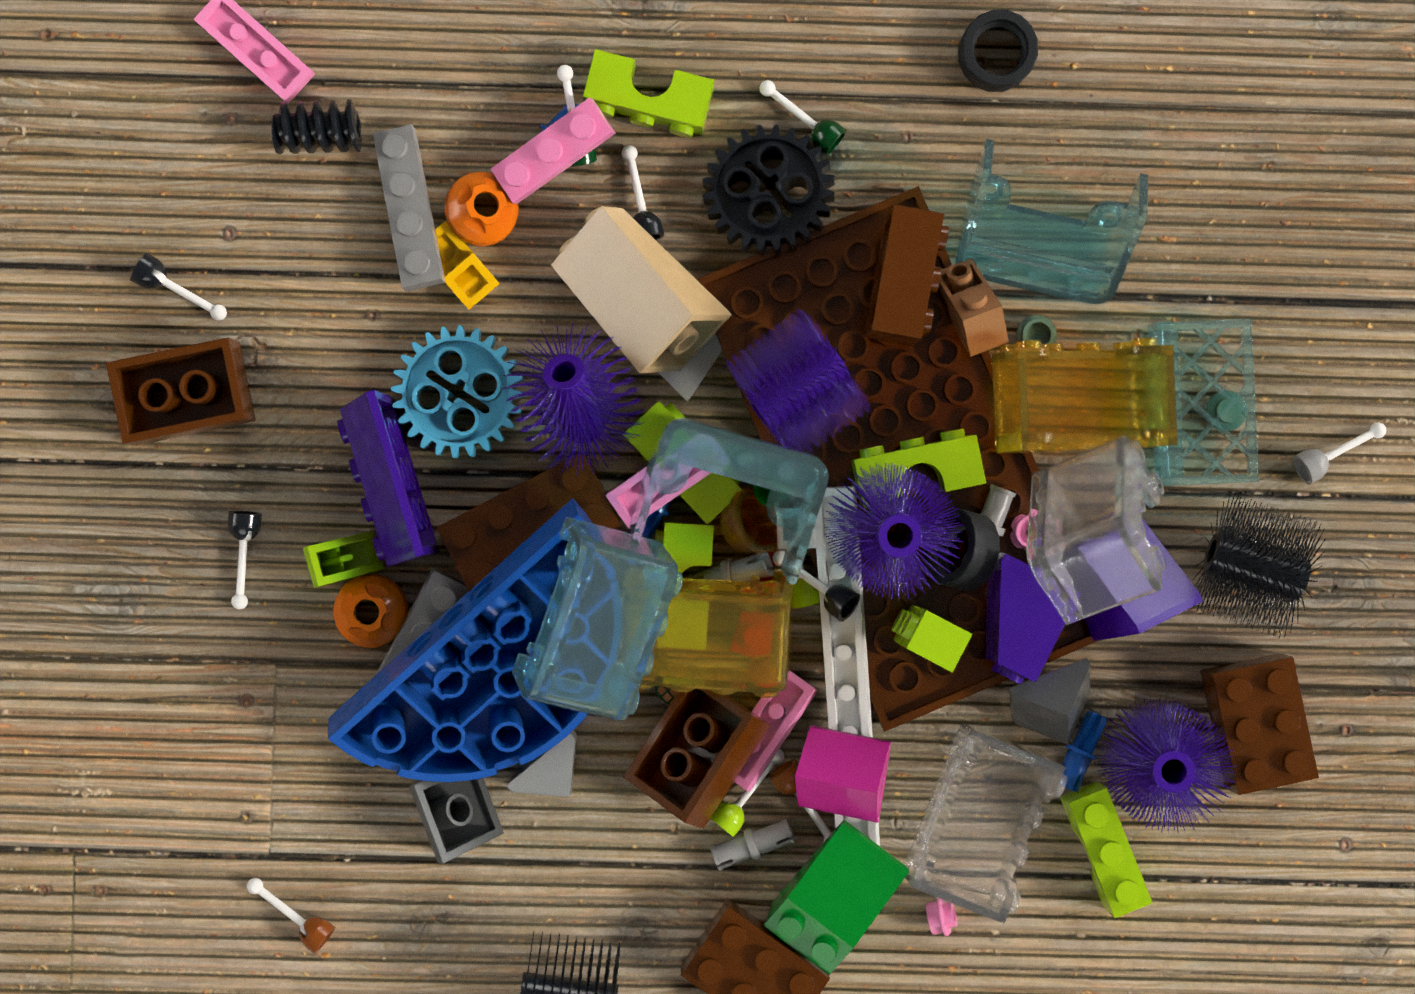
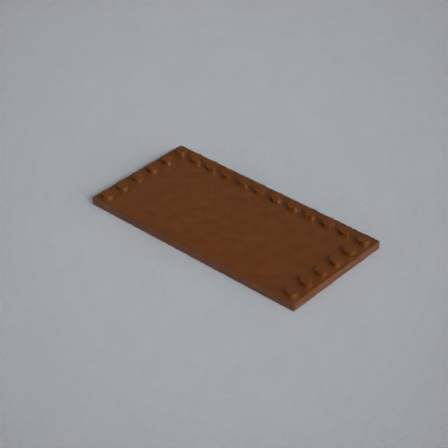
(910, 396)

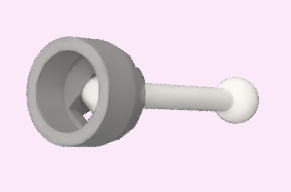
(1314, 464)

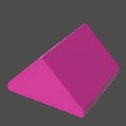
(842, 773)

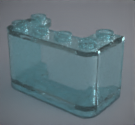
(600, 622)

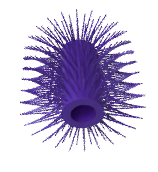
(797, 386)
(574, 399)
(905, 538)
(1164, 764)

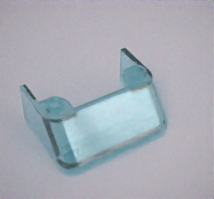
(1047, 249)
(794, 478)

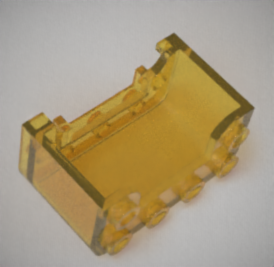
(1083, 395)
(726, 637)

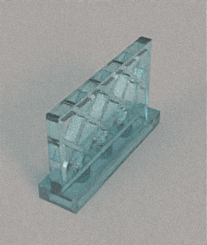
(1170, 459)

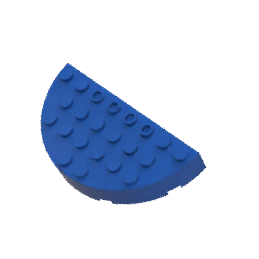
(450, 696)

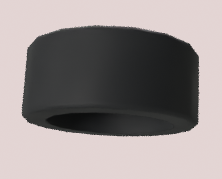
(1029, 50)
(980, 553)

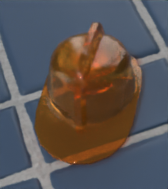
(747, 525)

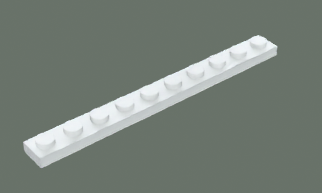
(844, 642)

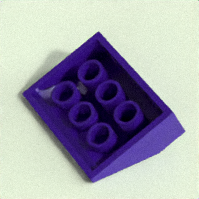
(388, 479)

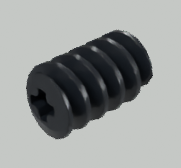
(316, 128)

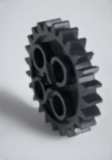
(798, 169)

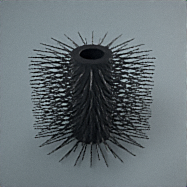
(1257, 566)
(550, 984)

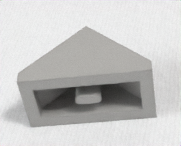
(549, 772)

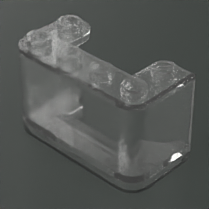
(1089, 530)
(981, 822)

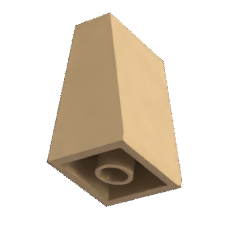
(638, 292)

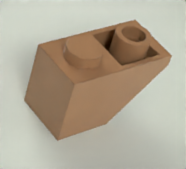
(973, 307)

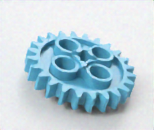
(438, 423)

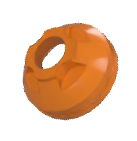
(465, 220)
(391, 605)

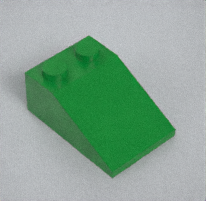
(835, 897)

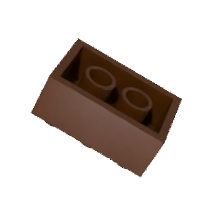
(906, 275)
(180, 391)
(1263, 723)
(696, 753)
(747, 958)

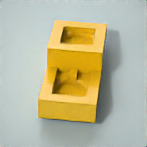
(462, 268)

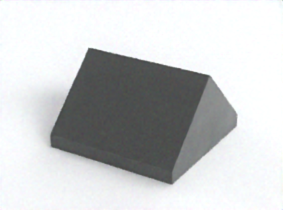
(1053, 701)
(456, 815)

